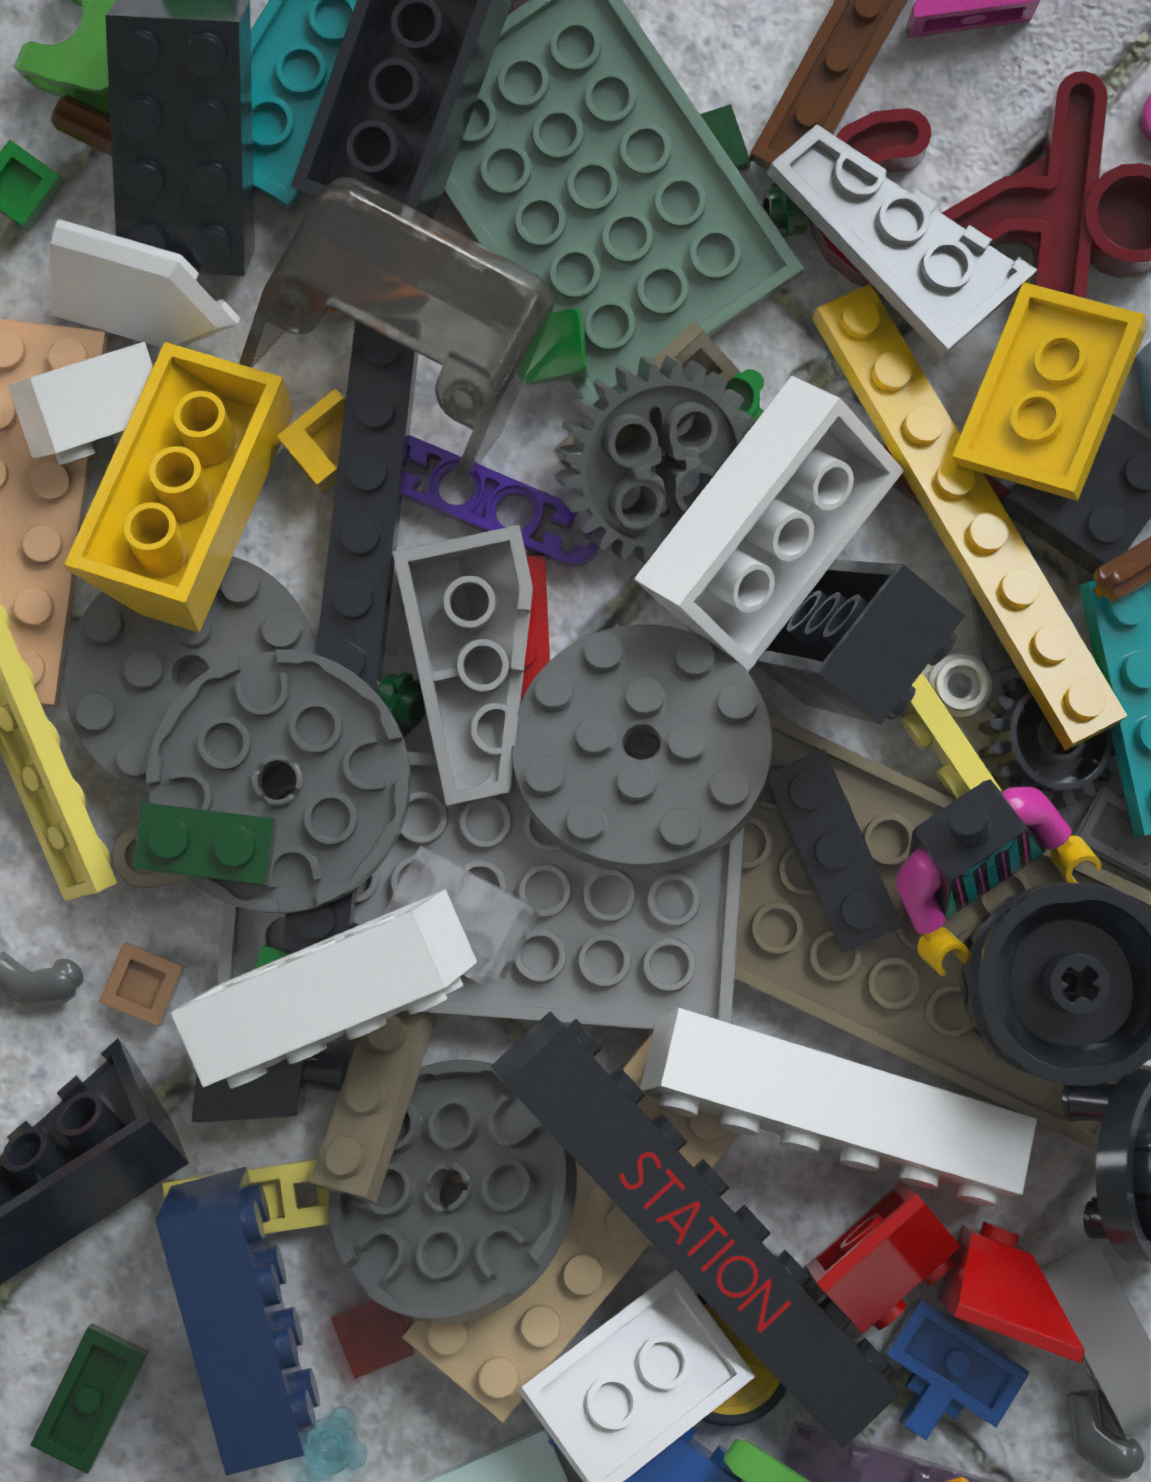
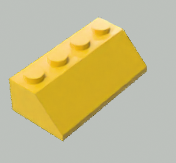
(182, 485)

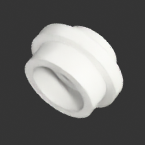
(978, 679)

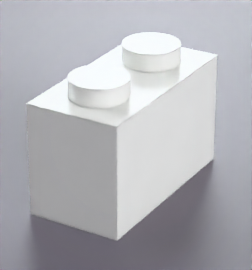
(81, 402)

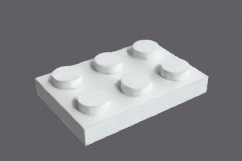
(636, 1383)

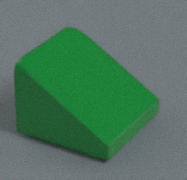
(561, 350)

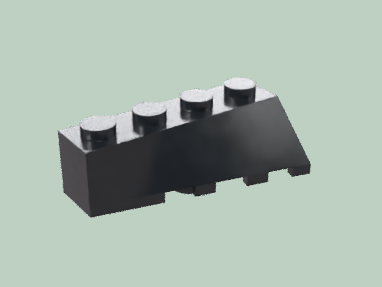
(83, 1160)

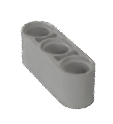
(1109, 1331)

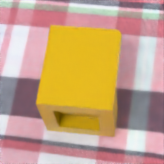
(316, 440)

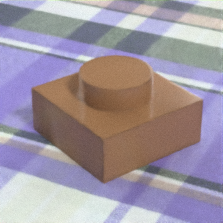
(142, 984)

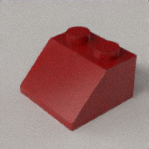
(884, 1258)

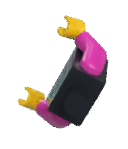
(974, 849)

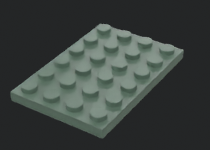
(611, 186)

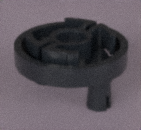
(1122, 1161)

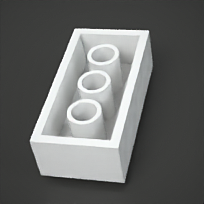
(770, 522)
(321, 990)

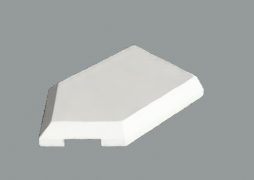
(130, 289)

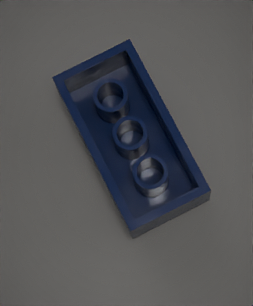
(237, 1319)

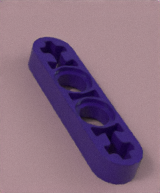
(483, 505)

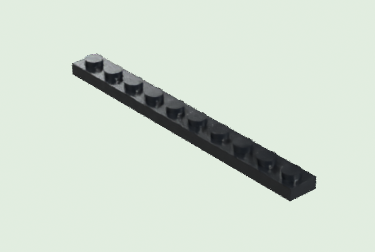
(362, 547)

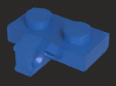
(951, 1371)

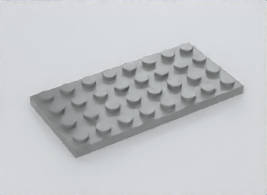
(606, 942)

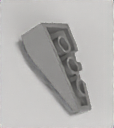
(469, 640)

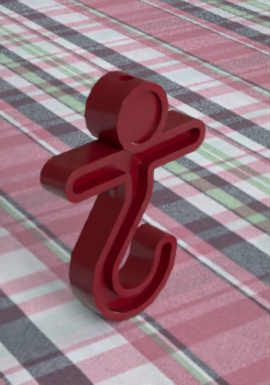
(1050, 206)

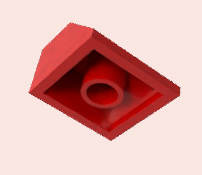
(1006, 1292)

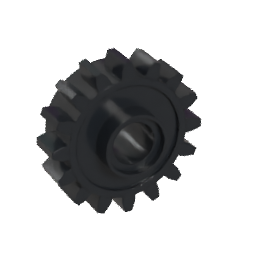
(1027, 759)

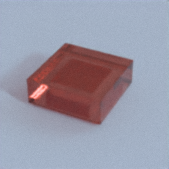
(371, 1337)

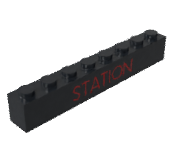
(693, 1226)

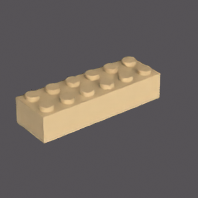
(520, 1340)

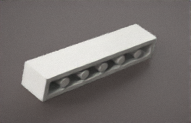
(837, 1106)

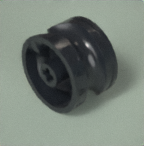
(1017, 990)

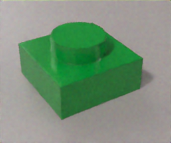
(25, 185)

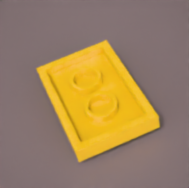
(1050, 390)

